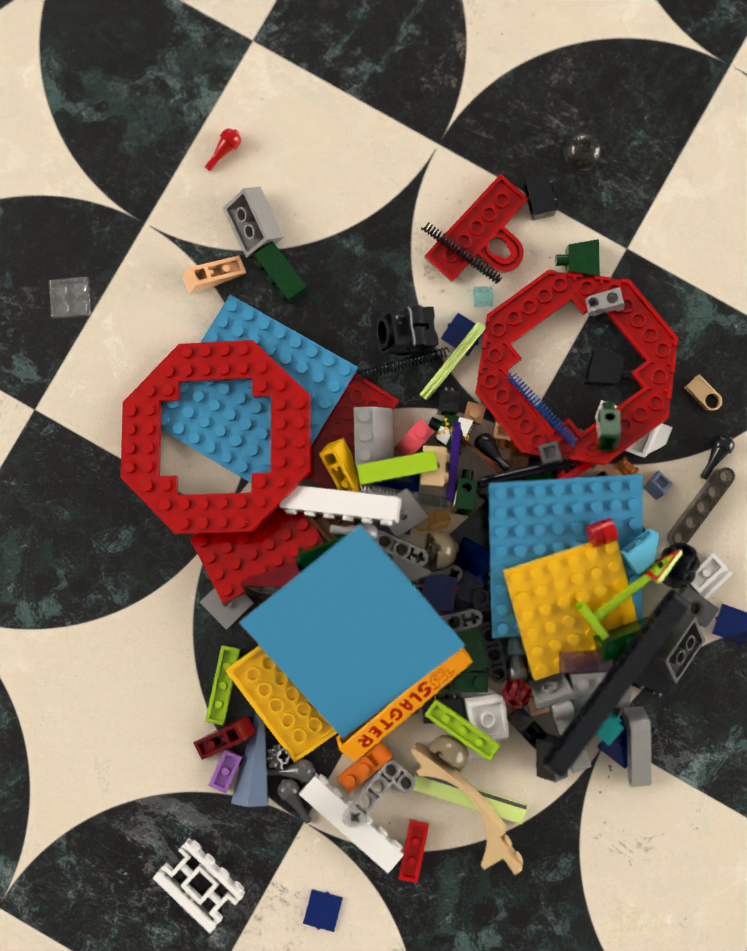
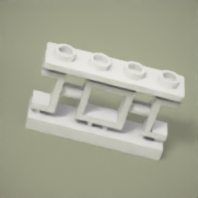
(188, 896)

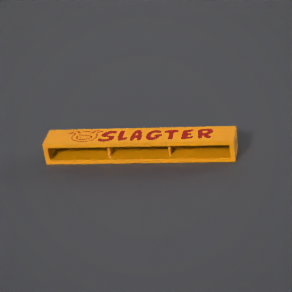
(388, 718)

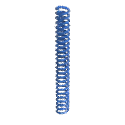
(542, 412)

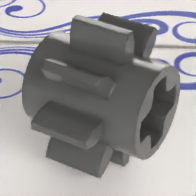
(277, 757)

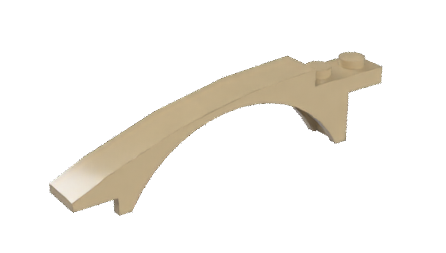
(498, 844)

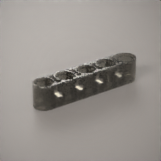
(708, 501)

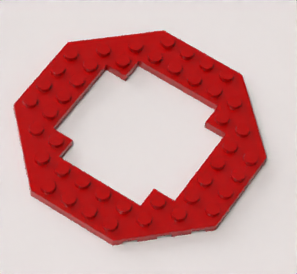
(532, 306)
(288, 437)

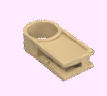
(699, 389)

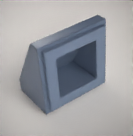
(657, 485)

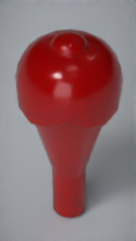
(229, 140)

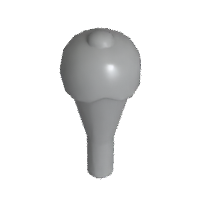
(370, 528)

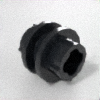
(684, 569)

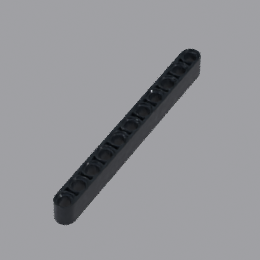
(616, 682)

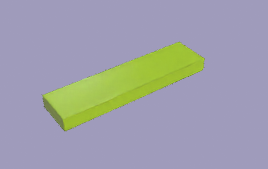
(397, 467)
(222, 686)
(462, 730)

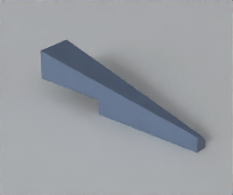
(252, 780)

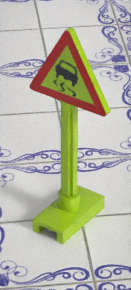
(656, 572)

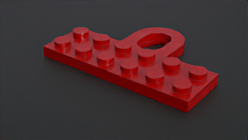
(478, 227)

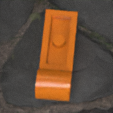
(365, 766)

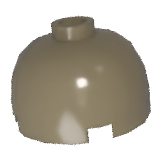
(441, 549)
(451, 751)

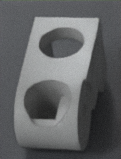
(605, 302)

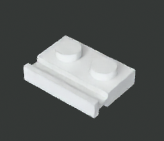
(710, 575)

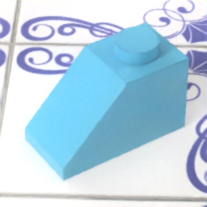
(641, 551)

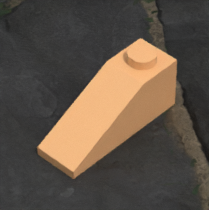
(212, 274)

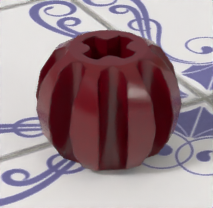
(516, 693)

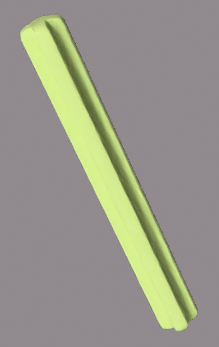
(452, 361)

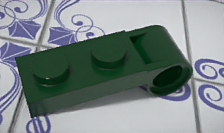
(468, 683)

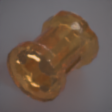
(625, 466)

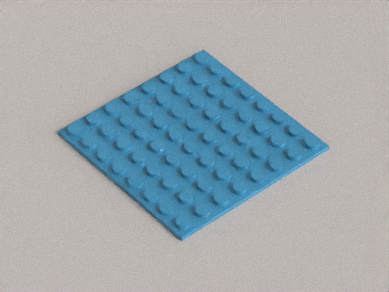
(224, 417)
(552, 516)
(352, 632)

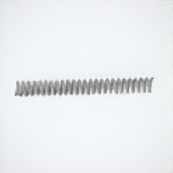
(430, 501)

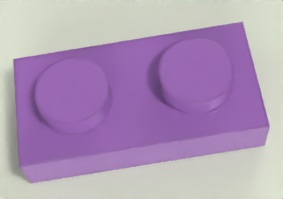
(225, 770)

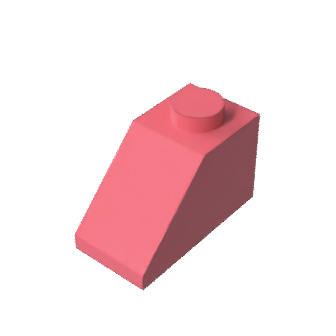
(414, 438)

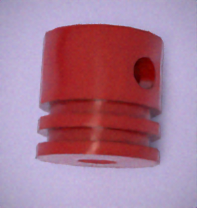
(602, 532)

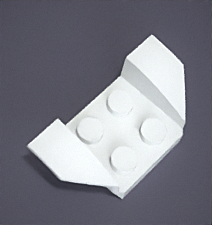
(652, 441)
(488, 714)

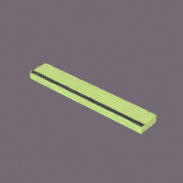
(441, 789)

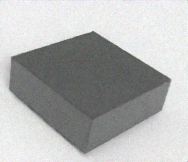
(550, 453)

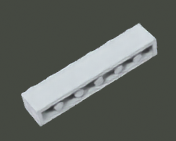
(343, 504)
(367, 836)

